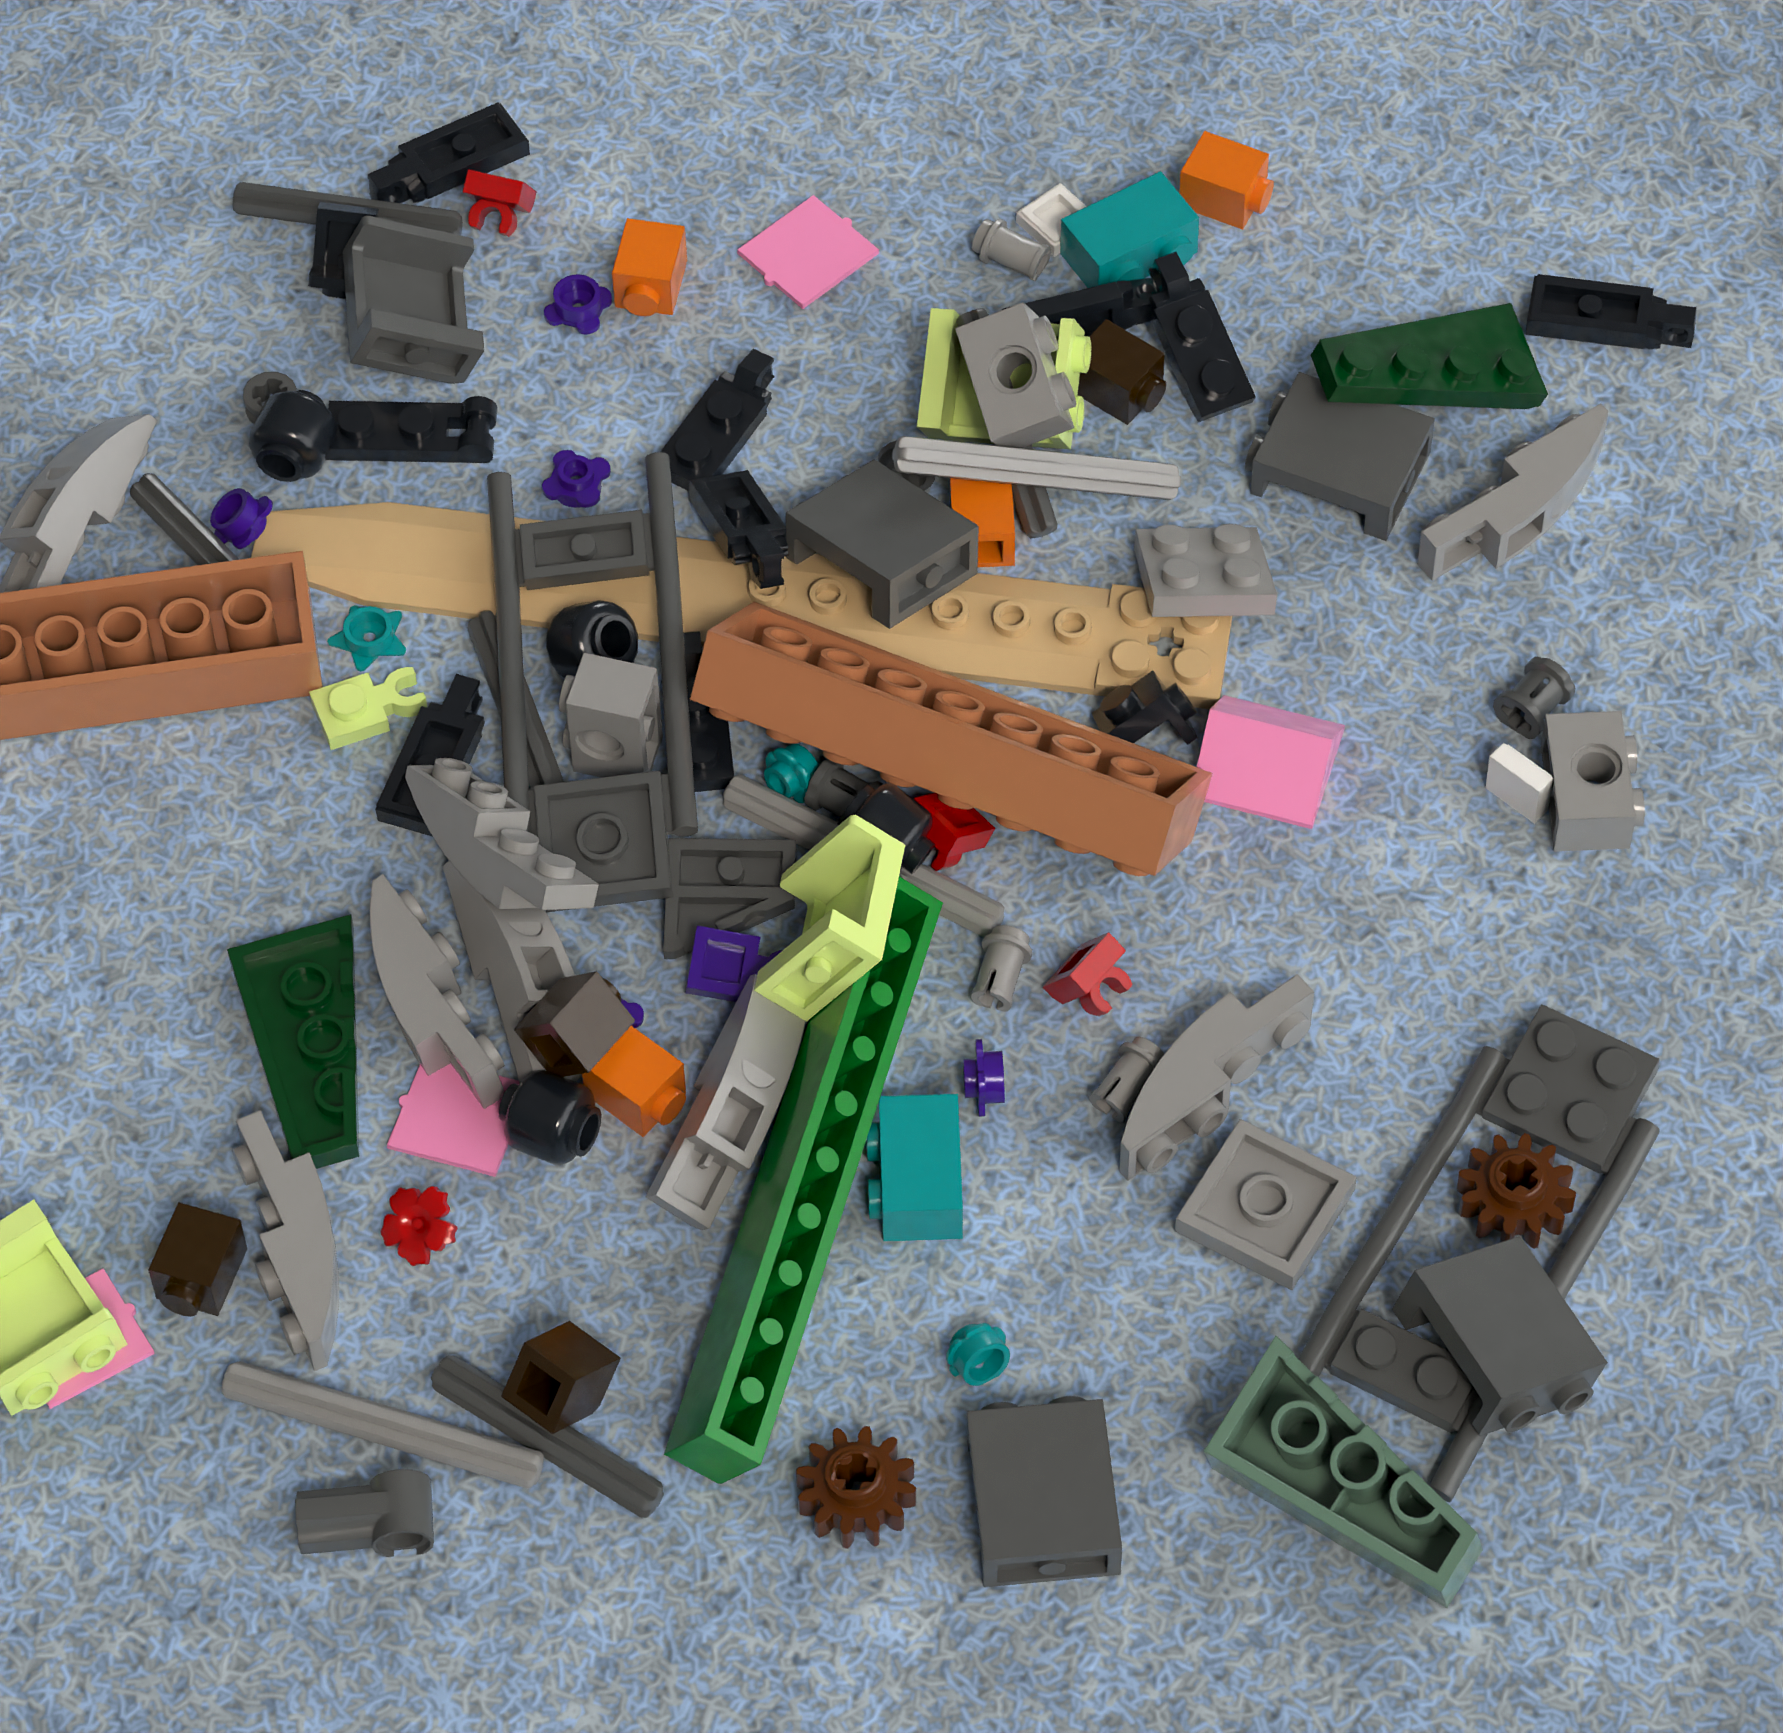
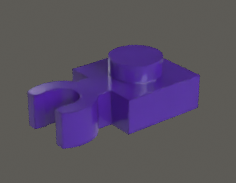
(723, 963)

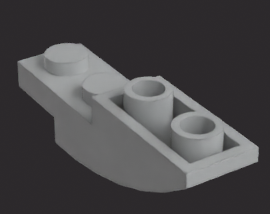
(72, 491)
(1534, 492)
(489, 842)
(513, 951)
(425, 993)
(1194, 1077)
(733, 1109)
(297, 1240)

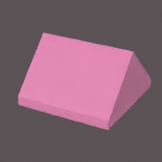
(1268, 760)

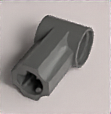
(383, 1516)

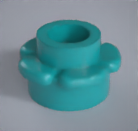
(790, 771)
(976, 1345)

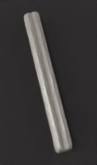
(1036, 468)
(809, 827)
(383, 1424)

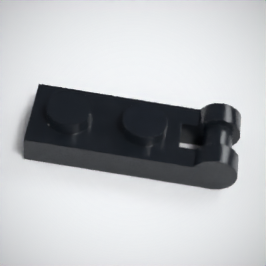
(413, 431)

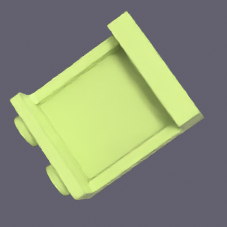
(948, 396)
(849, 900)
(47, 1314)

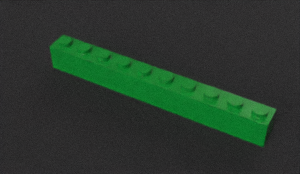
(798, 1206)

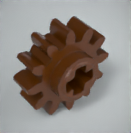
(1516, 1190)
(877, 1502)

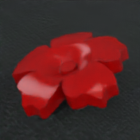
(418, 1224)

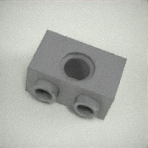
(992, 352)
(611, 717)
(1583, 750)

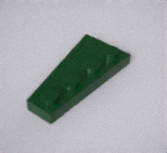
(1437, 361)
(304, 1030)

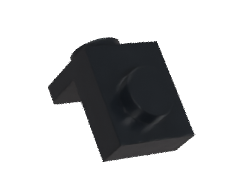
(333, 230)
(1142, 707)

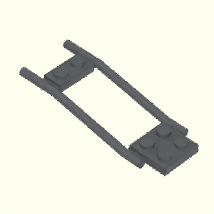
(613, 823)
(1563, 1090)

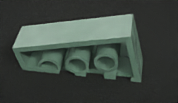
(1331, 1471)

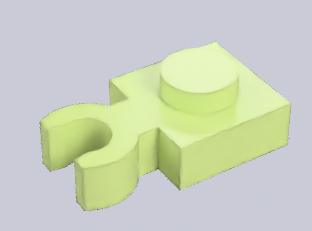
(359, 710)

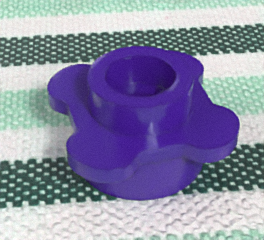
(576, 290)
(576, 492)
(240, 517)
(984, 1077)

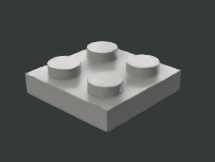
(1204, 571)
(1265, 1204)

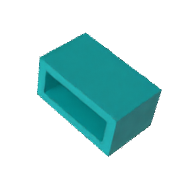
(1128, 232)
(919, 1168)

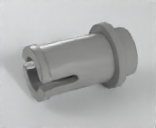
(1010, 248)
(1004, 956)
(1126, 1078)

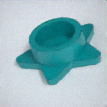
(369, 620)

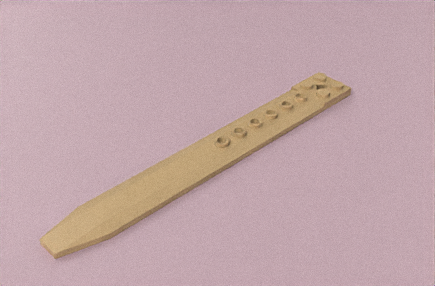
(977, 632)

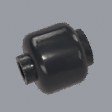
(292, 435)
(593, 629)
(897, 816)
(550, 1117)

